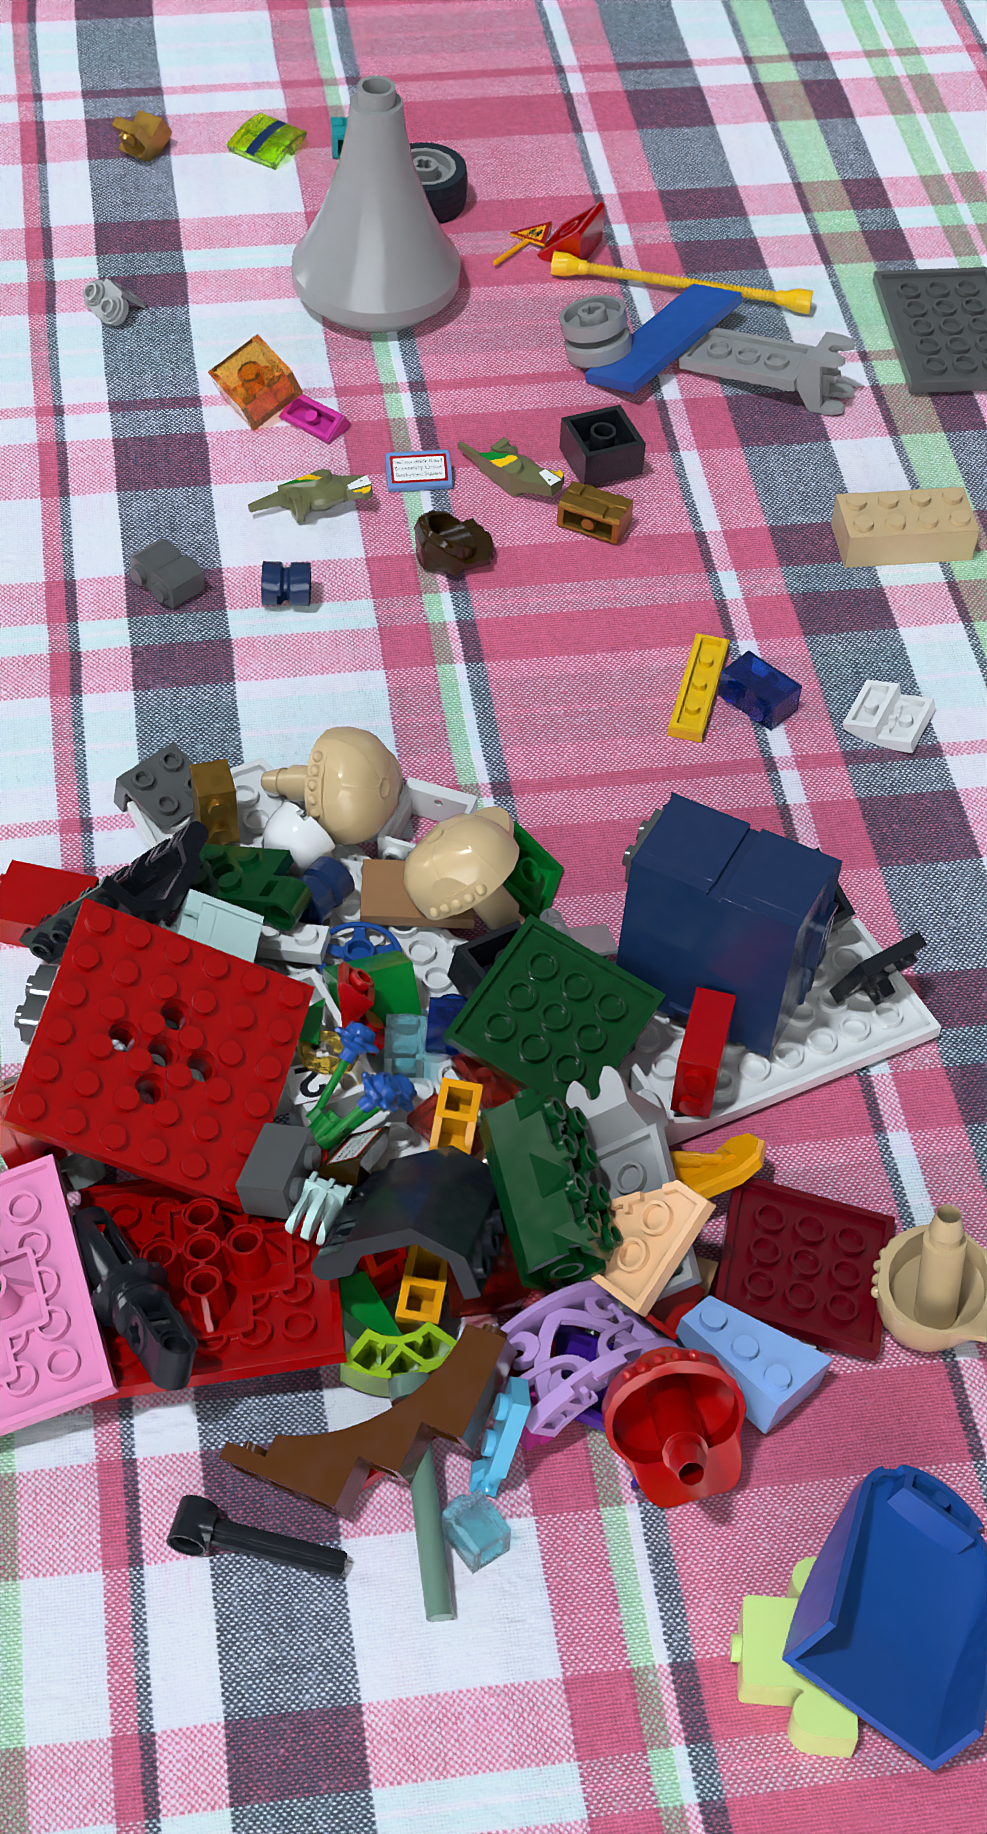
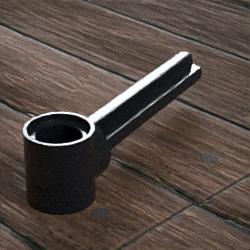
(200, 1527)

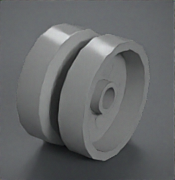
(596, 331)

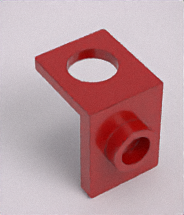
(668, 1311)

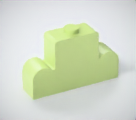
(817, 1720)

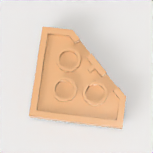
(656, 1237)

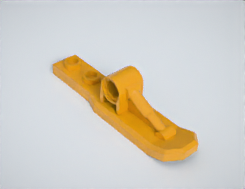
(722, 1169)

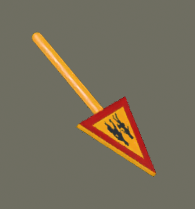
(536, 234)

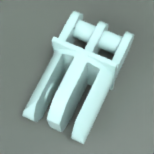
(321, 1202)

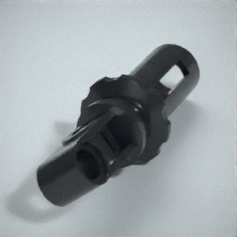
(135, 1300)

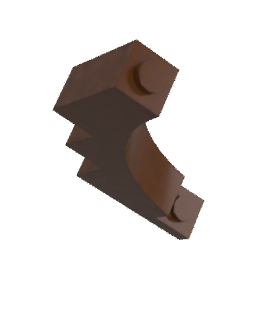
(335, 1464)

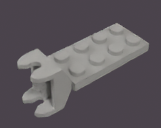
(776, 364)
(631, 1151)

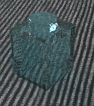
(405, 1045)
(475, 1530)

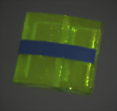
(266, 140)

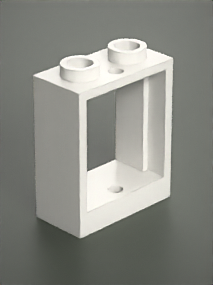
(420, 799)

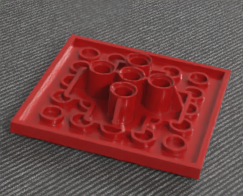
(232, 1026)
(233, 1279)

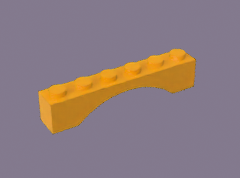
(425, 1272)

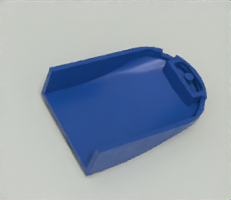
(900, 1614)

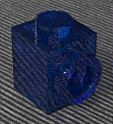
(440, 1016)

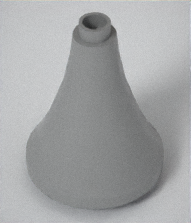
(375, 245)

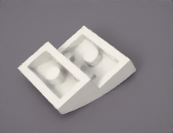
(889, 717)

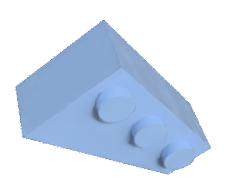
(769, 1365)

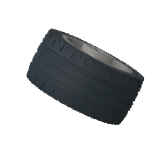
(442, 177)

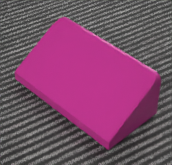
(315, 418)

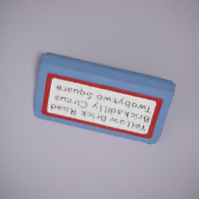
(418, 470)

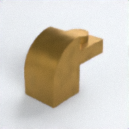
(143, 136)

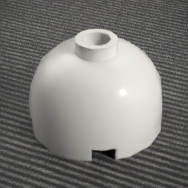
(302, 837)

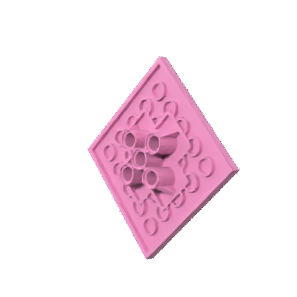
(48, 1329)

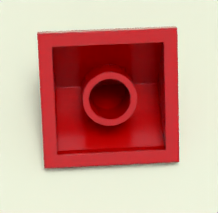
(577, 235)

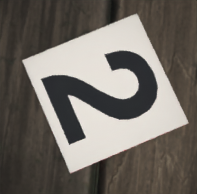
(307, 1085)

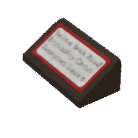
(356, 1156)

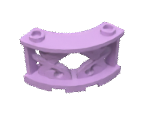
(579, 1305)

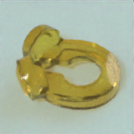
(327, 1064)

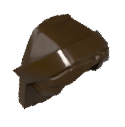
(451, 545)

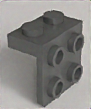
(159, 787)

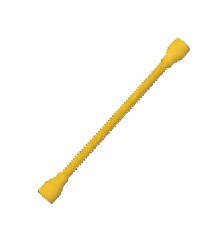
(567, 265)

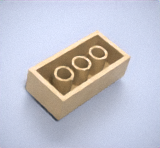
(904, 527)

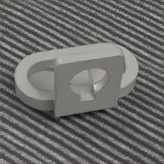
(109, 300)

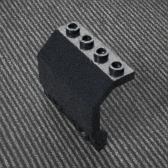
(144, 890)
(427, 1200)

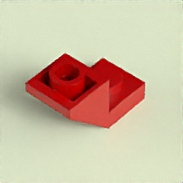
(356, 998)

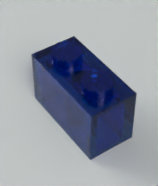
(759, 690)

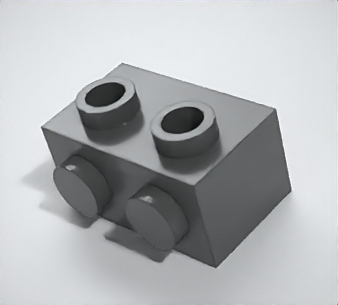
(277, 1170)

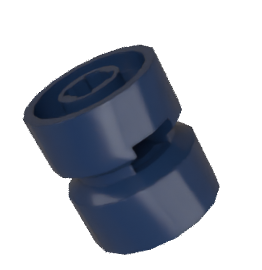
(286, 583)
(329, 887)

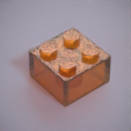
(255, 382)

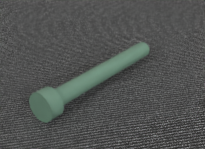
(427, 1517)

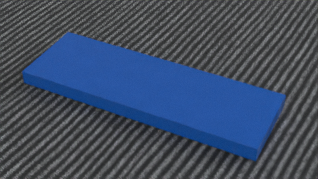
(666, 337)

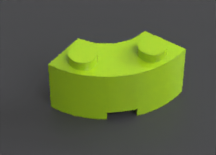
(380, 1358)

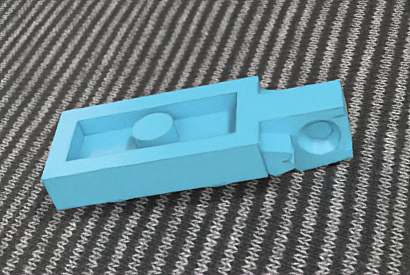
(501, 1441)

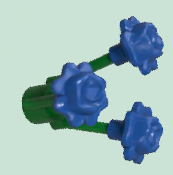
(381, 1090)

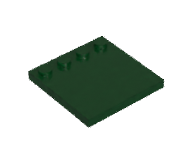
(553, 1013)

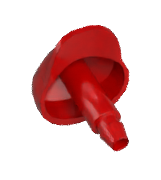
(677, 1424)

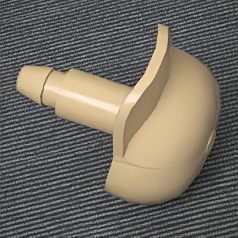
(346, 786)
(464, 868)
(933, 1285)

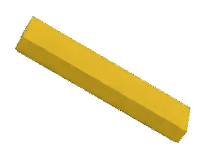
(698, 688)

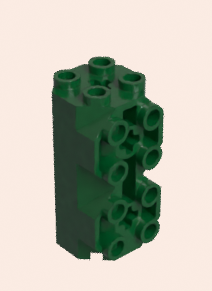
(543, 1186)

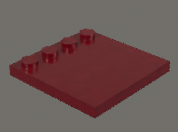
(803, 1265)

